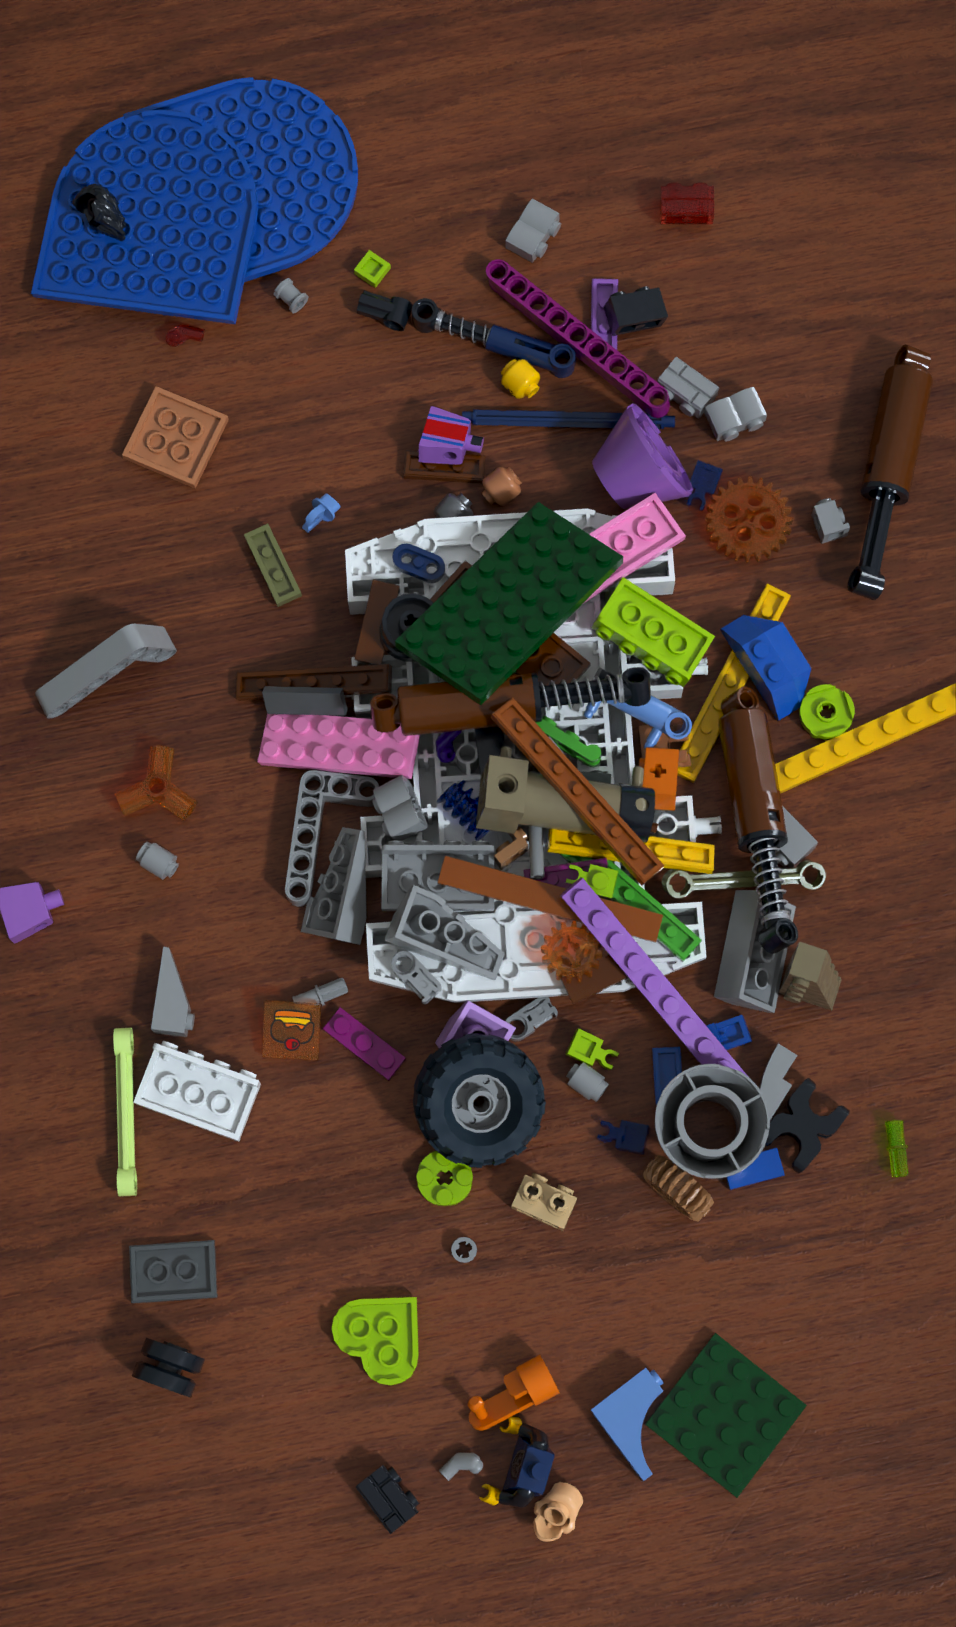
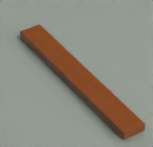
(577, 791)
(538, 895)

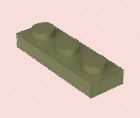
(272, 565)

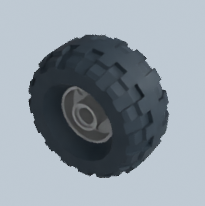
(482, 1129)

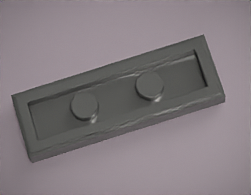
(304, 700)

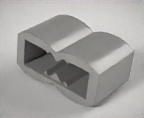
(533, 230)
(735, 414)
(399, 809)

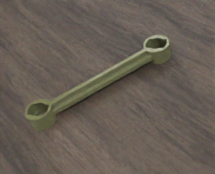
(740, 879)

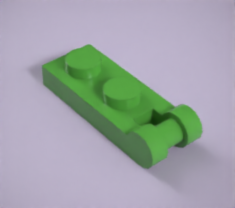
(571, 744)

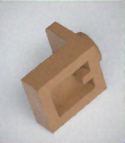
(509, 852)

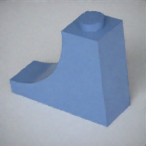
(624, 1413)

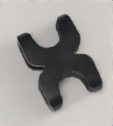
(805, 1125)

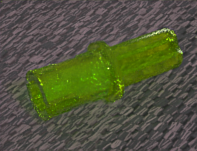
(897, 1148)

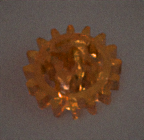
(562, 956)

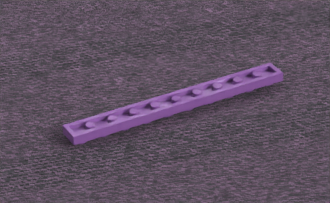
(646, 976)

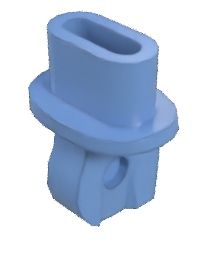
(322, 510)

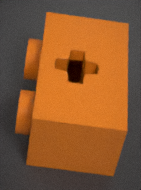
(661, 774)

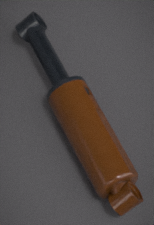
(891, 459)

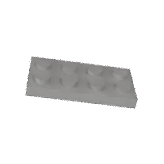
(421, 867)

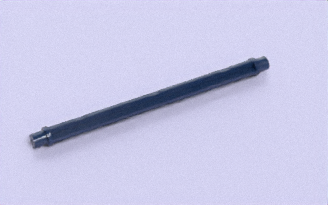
(554, 418)

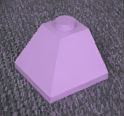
(471, 1020)

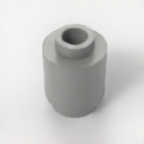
(157, 860)
(587, 1081)

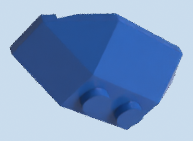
(770, 661)

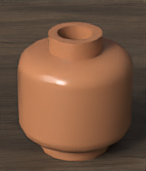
(501, 486)

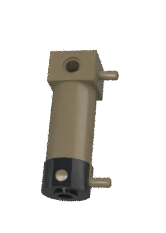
(516, 796)

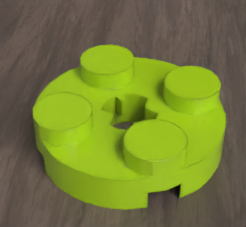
(839, 720)
(443, 1194)

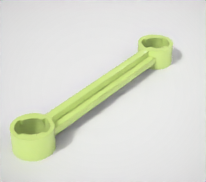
(126, 1171)

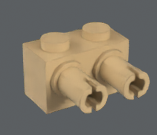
(544, 1202)

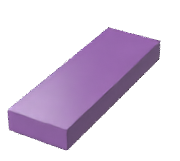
(600, 293)

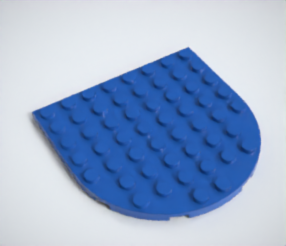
(297, 158)
(185, 215)

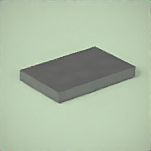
(173, 1271)

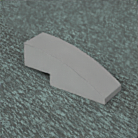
(772, 1083)

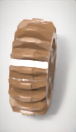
(678, 1188)

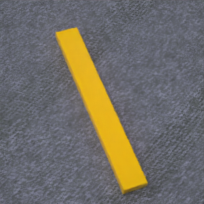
(731, 678)

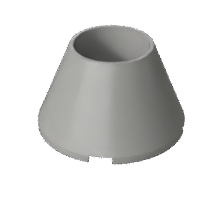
(724, 1087)

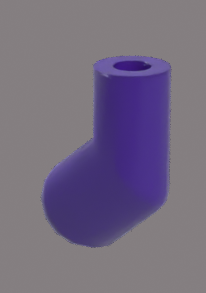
(444, 746)

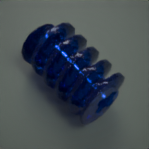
(463, 807)

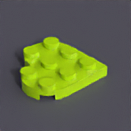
(380, 1334)

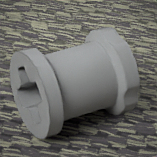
(291, 295)

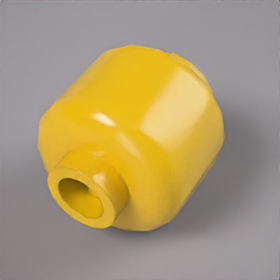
(520, 379)

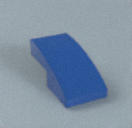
(731, 1032)

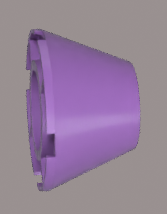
(639, 463)

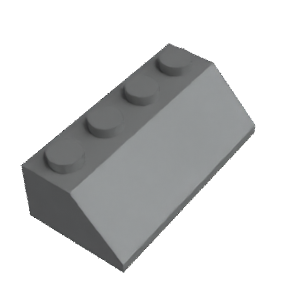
(747, 972)

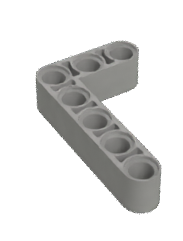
(102, 663)
(313, 824)

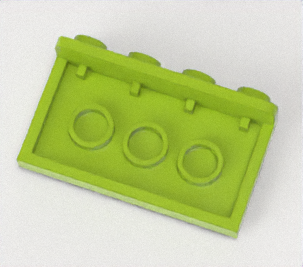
(652, 632)

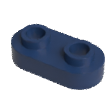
(419, 564)

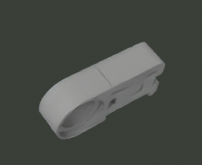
(418, 977)
(533, 1016)

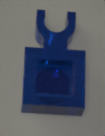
(704, 481)
(629, 1137)

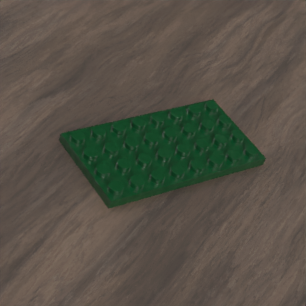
(509, 603)

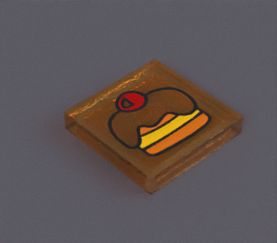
(291, 1030)

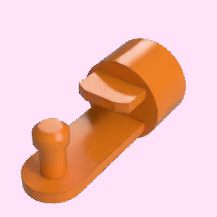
(525, 1386)

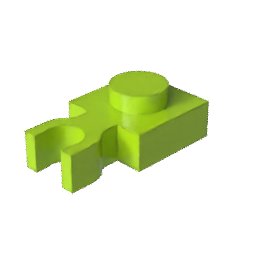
(599, 878)
(588, 1048)

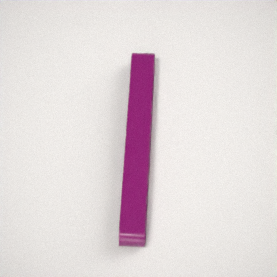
(584, 348)

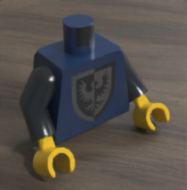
(527, 1469)

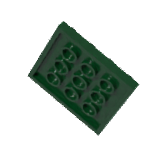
(726, 1415)

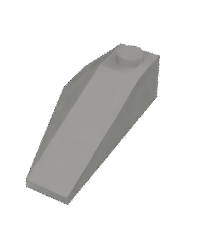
(340, 902)
(437, 932)

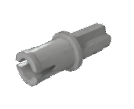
(323, 993)

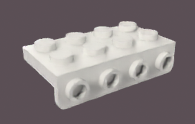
(198, 1091)

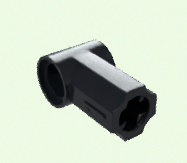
(391, 312)

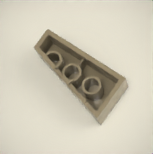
(811, 977)

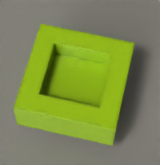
(372, 269)

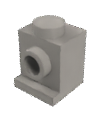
(829, 521)

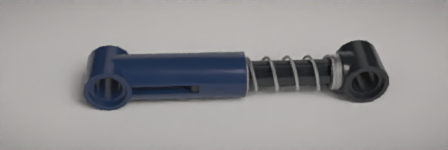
(497, 339)

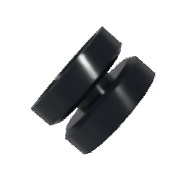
(399, 617)
(168, 1367)

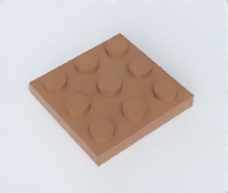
(175, 437)

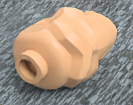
(557, 1512)

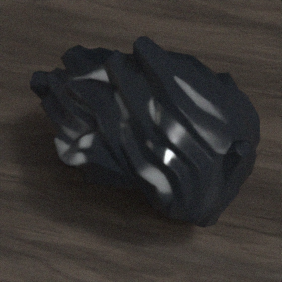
(101, 210)

